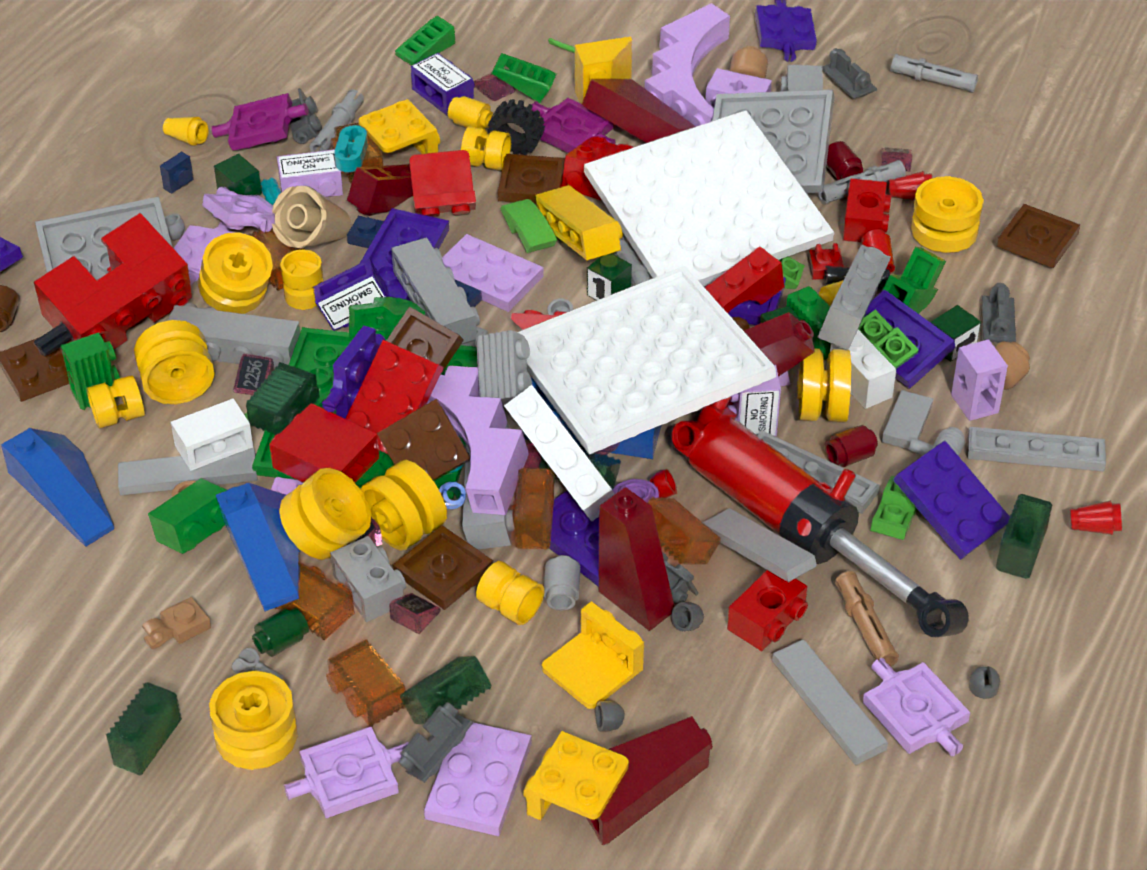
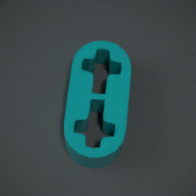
(346, 146)

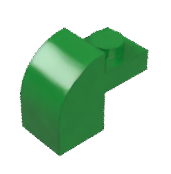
(918, 280)
(381, 315)

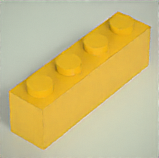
(580, 222)

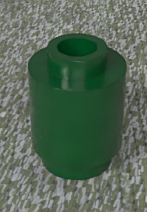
(280, 631)

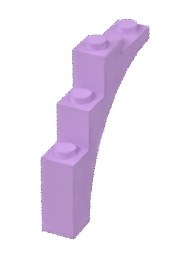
(680, 52)
(494, 450)

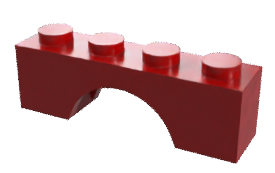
(753, 278)

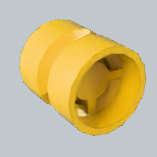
(495, 147)
(300, 273)
(104, 405)
(510, 593)

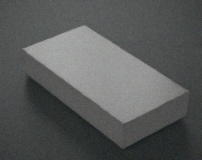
(907, 419)

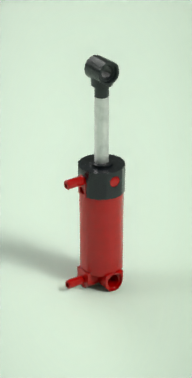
(800, 506)

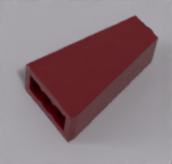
(633, 109)
(783, 341)
(632, 560)
(656, 769)

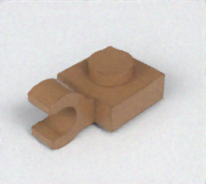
(178, 622)

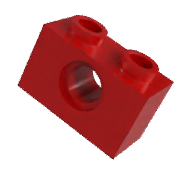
(865, 208)
(767, 609)

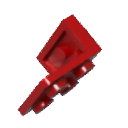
(588, 151)
(442, 183)

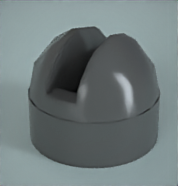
(687, 620)
(977, 683)
(608, 716)

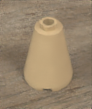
(308, 218)

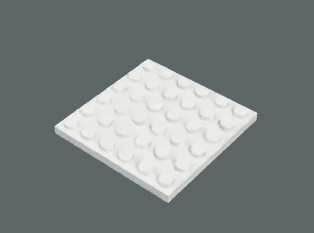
(707, 199)
(642, 359)

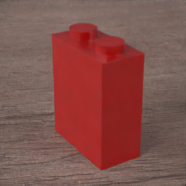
(322, 441)

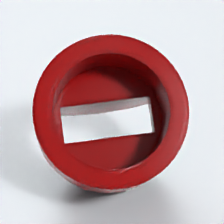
(665, 483)

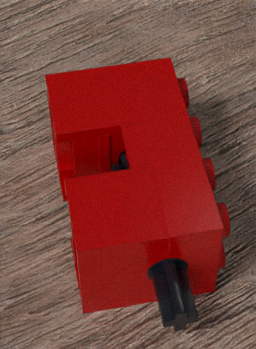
(142, 281)

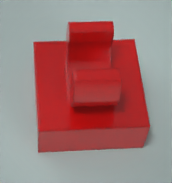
(821, 257)

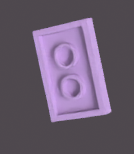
(492, 270)
(479, 779)

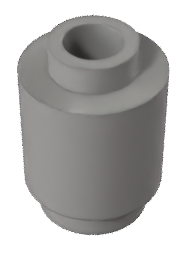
(561, 582)

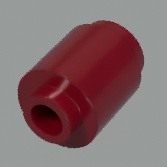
(843, 161)
(851, 446)

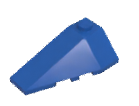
(59, 480)
(262, 542)

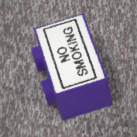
(440, 81)
(349, 288)

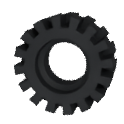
(523, 117)

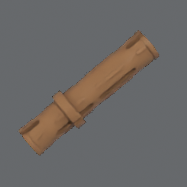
(860, 607)

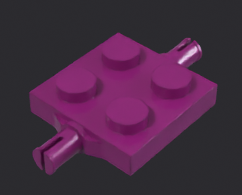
(260, 122)
(571, 124)

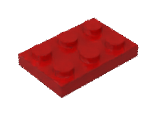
(393, 388)

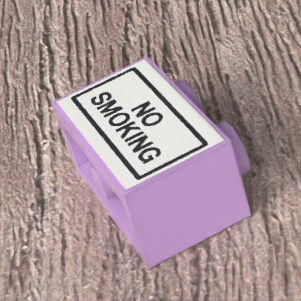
(311, 170)
(759, 406)

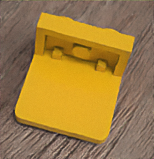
(400, 127)
(597, 658)
(574, 777)

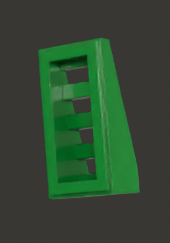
(434, 35)
(524, 76)

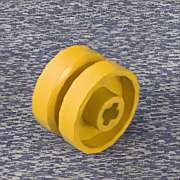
(947, 214)
(234, 273)
(173, 362)
(827, 385)
(405, 504)
(325, 513)
(253, 720)

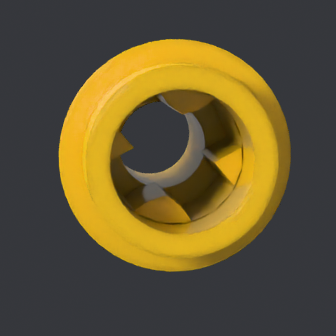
(187, 129)

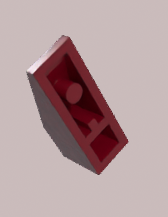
(380, 188)

